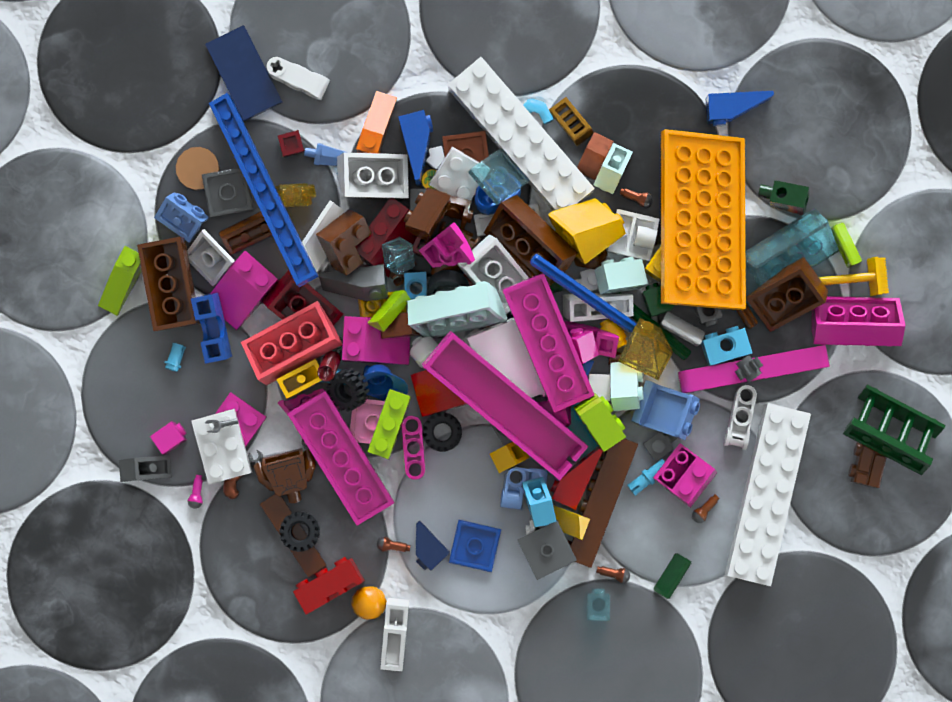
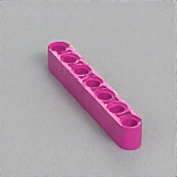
(773, 366)

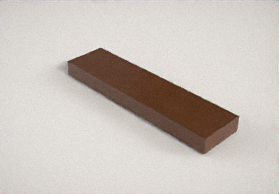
(277, 510)

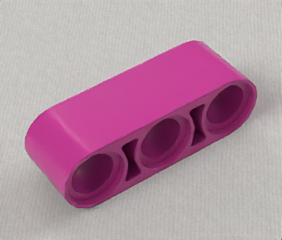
(409, 437)

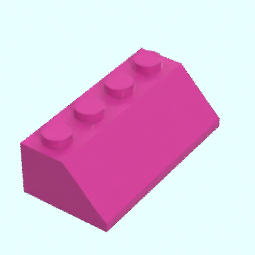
(858, 321)

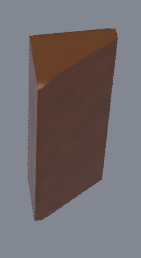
(245, 233)

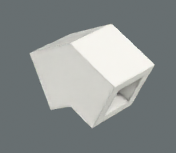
(436, 157)

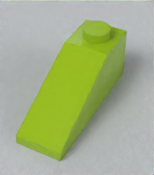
(121, 281)

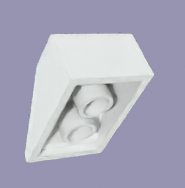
(493, 266)

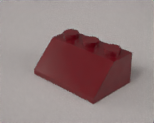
(385, 227)

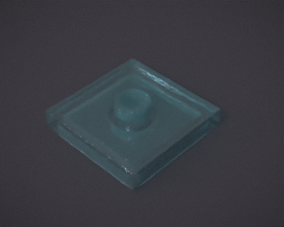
(498, 176)

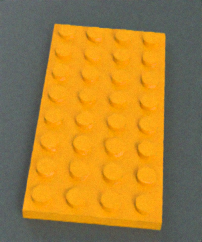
(703, 220)

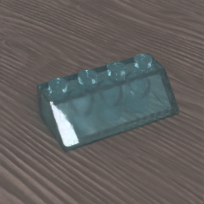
(805, 237)

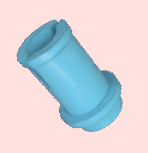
(175, 357)

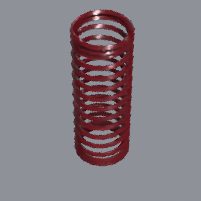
(328, 366)

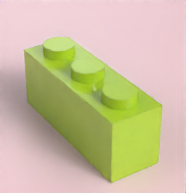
(389, 424)

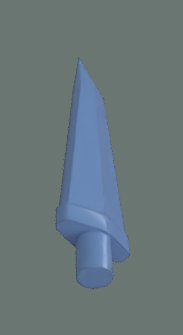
(324, 155)

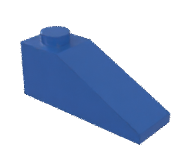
(728, 106)

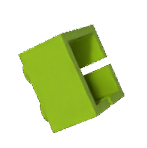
(601, 424)

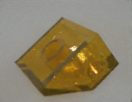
(647, 350)

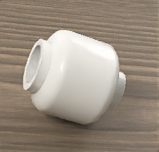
(422, 349)

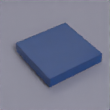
(475, 545)

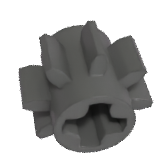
(748, 368)

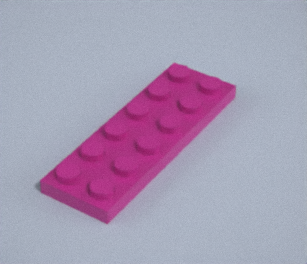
(548, 342)
(341, 457)

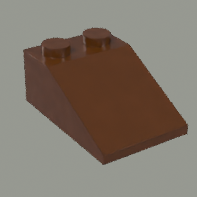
(788, 295)

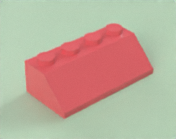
(291, 343)

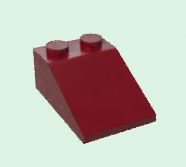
(288, 299)

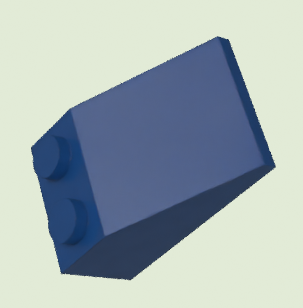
(416, 134)

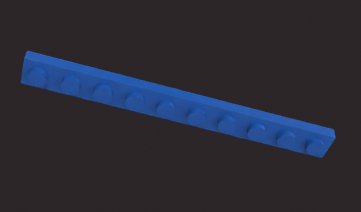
(263, 190)

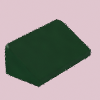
(672, 575)

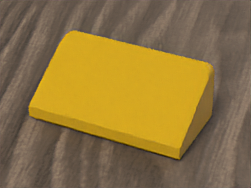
(571, 523)

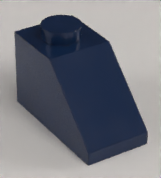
(428, 548)

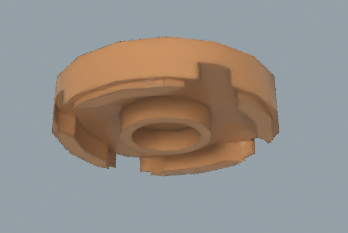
(193, 164)

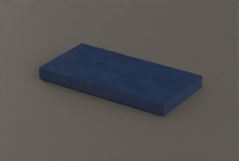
(243, 73)

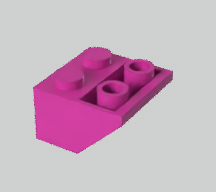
(685, 475)

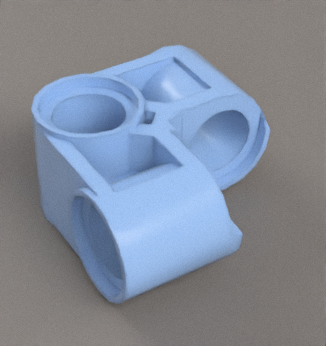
(512, 492)

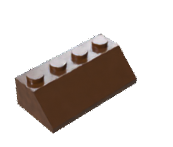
(527, 234)
(168, 283)

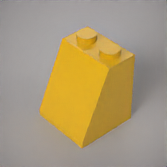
(588, 227)

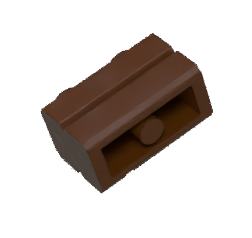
(867, 467)

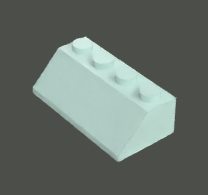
(456, 310)

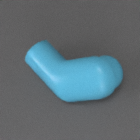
(539, 107)

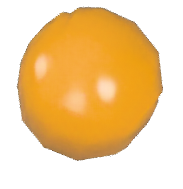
(368, 602)

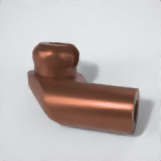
(229, 487)

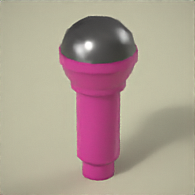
(195, 499)

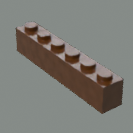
(602, 499)

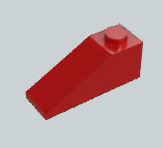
(574, 482)

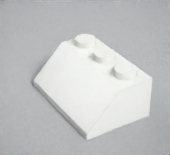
(373, 175)
(311, 241)

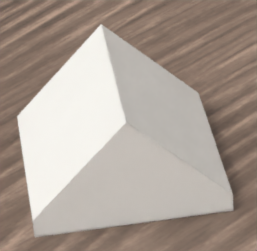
(209, 258)

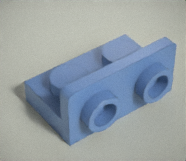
(181, 216)

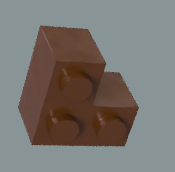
(340, 240)

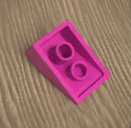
(243, 289)
(364, 344)

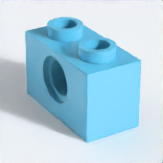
(739, 346)
(539, 502)

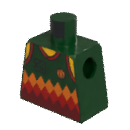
(794, 201)

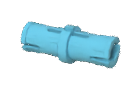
(645, 478)

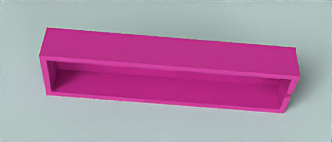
(504, 405)

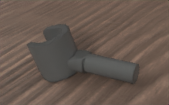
(218, 425)

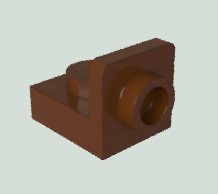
(460, 209)

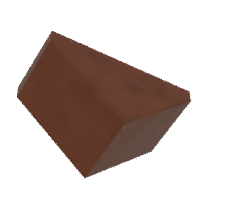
(594, 155)
(399, 328)

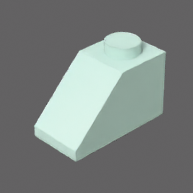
(612, 168)

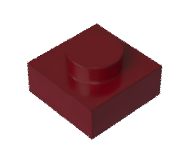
(291, 143)

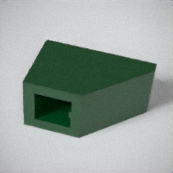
(652, 300)

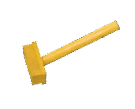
(876, 277)

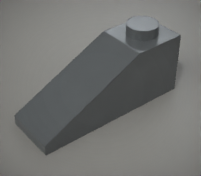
(362, 283)

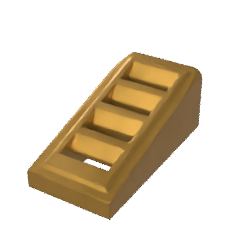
(580, 136)

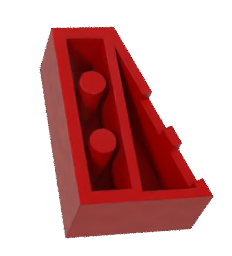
(328, 585)

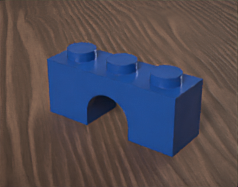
(215, 337)

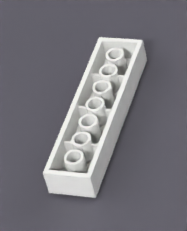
(520, 136)
(767, 494)

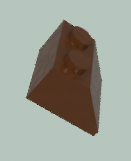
(427, 214)

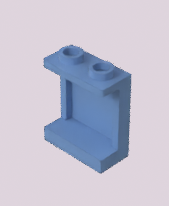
(666, 410)

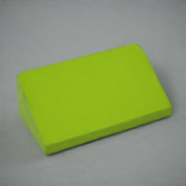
(845, 245)
(389, 310)

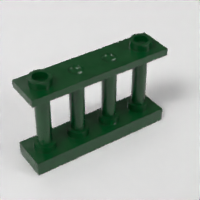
(886, 445)

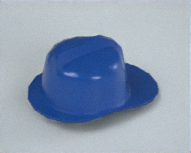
(381, 380)

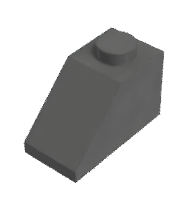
(145, 468)

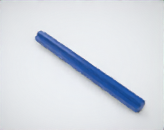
(582, 293)

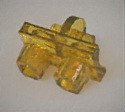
(296, 194)

